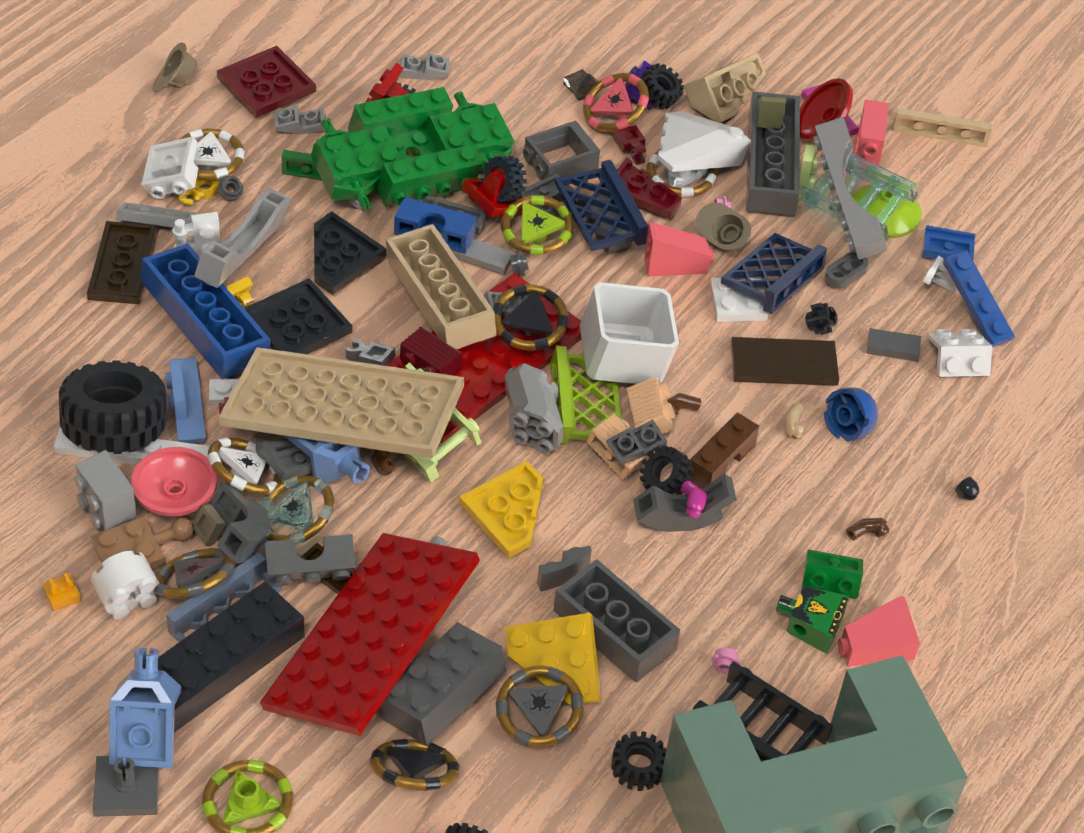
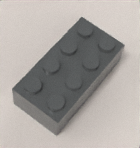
(624, 623)
(443, 683)

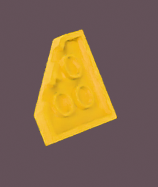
(507, 507)
(563, 644)

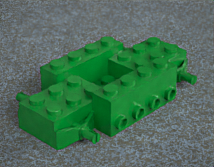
(381, 133)

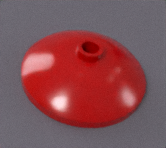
(824, 104)

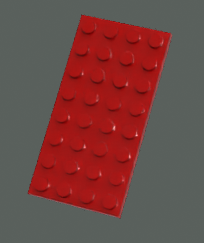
(489, 361)
(370, 633)

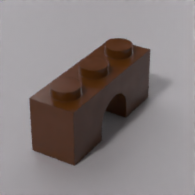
(730, 442)

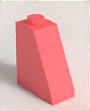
(675, 252)
(880, 635)

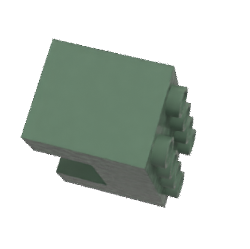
(878, 774)

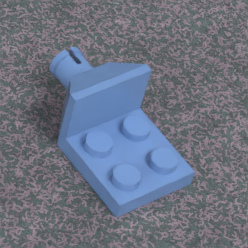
(333, 460)
(144, 714)

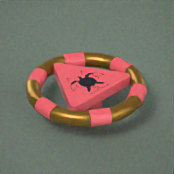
(615, 102)

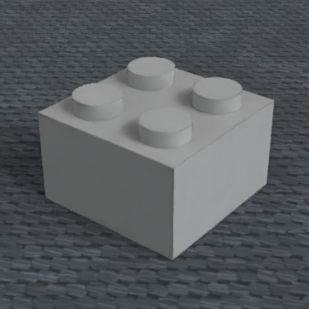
(104, 491)

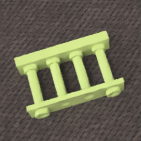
(468, 428)

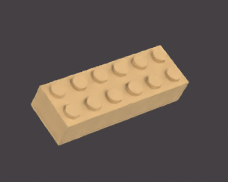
(441, 287)

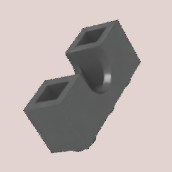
(286, 566)

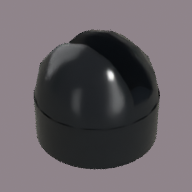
(968, 489)

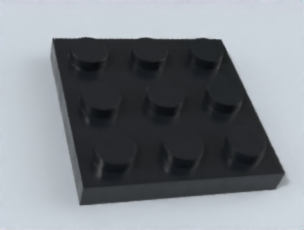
(299, 319)

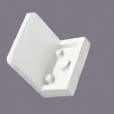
(961, 353)

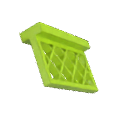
(561, 376)

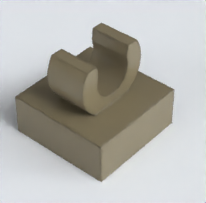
(209, 525)

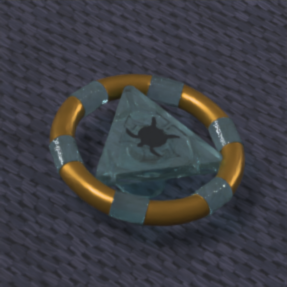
(297, 508)

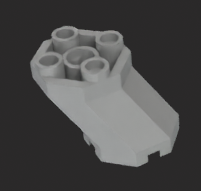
(533, 409)

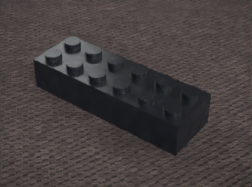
(230, 649)

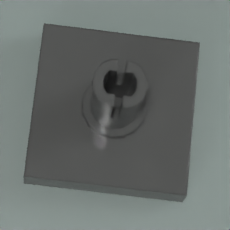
(125, 789)

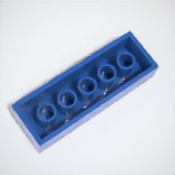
(204, 313)

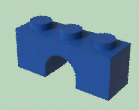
(455, 226)

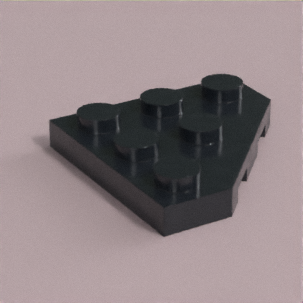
(342, 252)

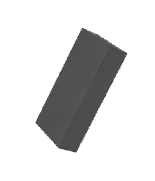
(893, 344)

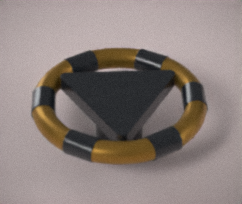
(530, 317)
(414, 762)

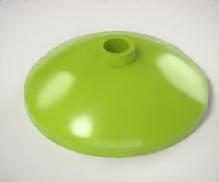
(903, 219)

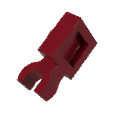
(633, 140)

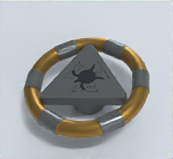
(193, 571)
(539, 705)

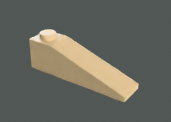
(725, 89)

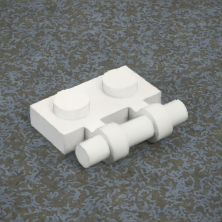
(203, 229)

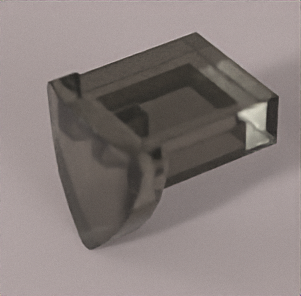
(579, 83)

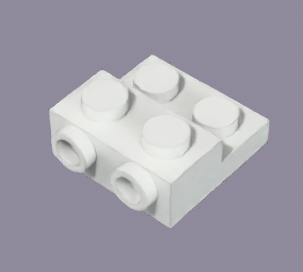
(170, 168)

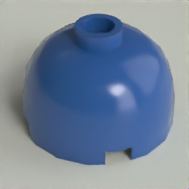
(850, 413)

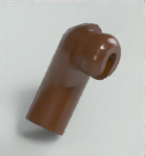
(684, 401)
(381, 462)
(868, 524)

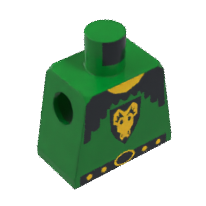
(814, 616)

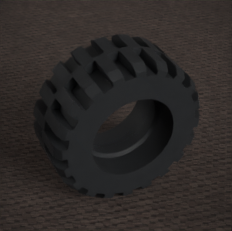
(112, 407)

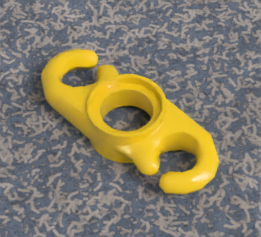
(200, 193)

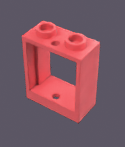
(872, 131)

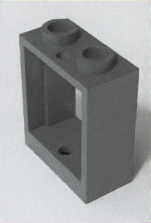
(557, 137)

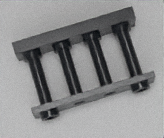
(789, 711)

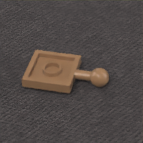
(138, 537)

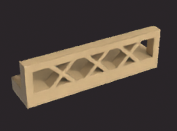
(942, 127)

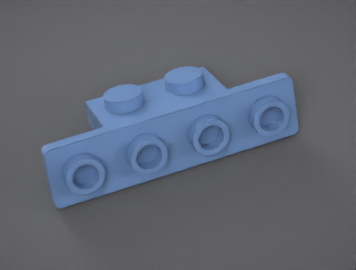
(186, 399)

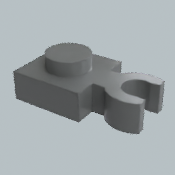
(373, 353)

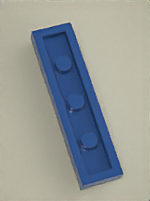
(978, 298)

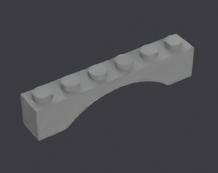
(863, 227)
(224, 257)

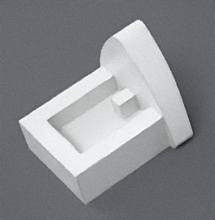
(940, 275)

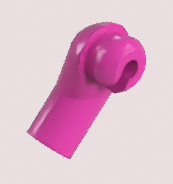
(696, 499)

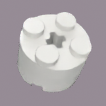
(125, 584)

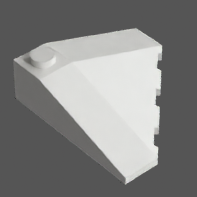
(700, 143)

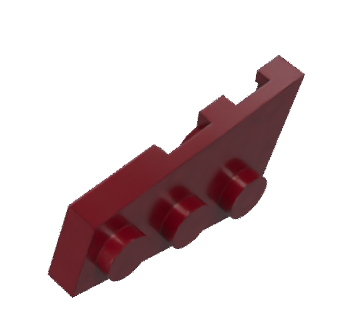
(648, 193)

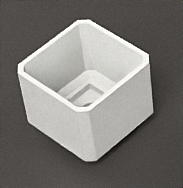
(628, 333)

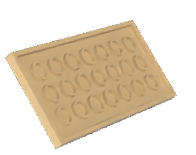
(343, 402)

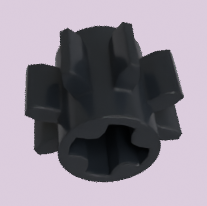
(821, 318)

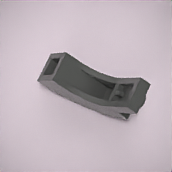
(668, 511)
(246, 522)

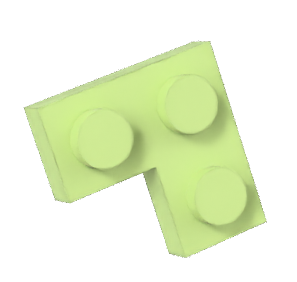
(809, 166)

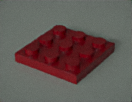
(266, 81)

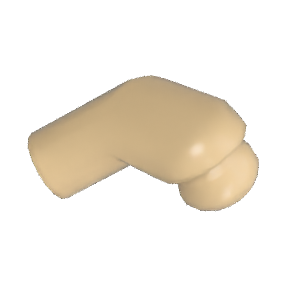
(792, 417)

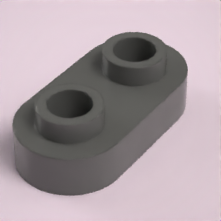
(845, 270)

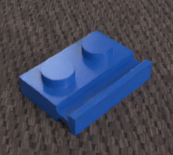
(946, 242)

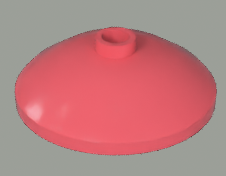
(173, 481)

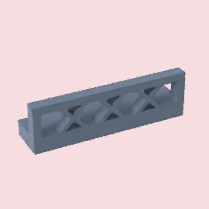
(201, 606)

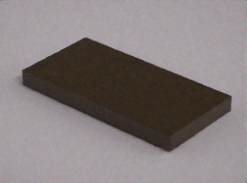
(119, 262)
(784, 361)

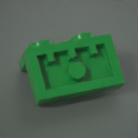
(833, 573)

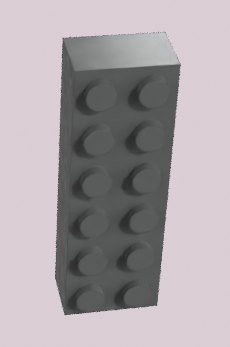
(774, 160)

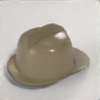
(177, 69)
(723, 226)

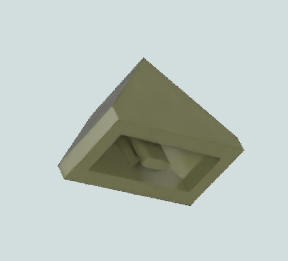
(770, 111)

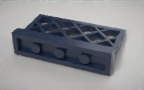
(619, 202)
(789, 280)

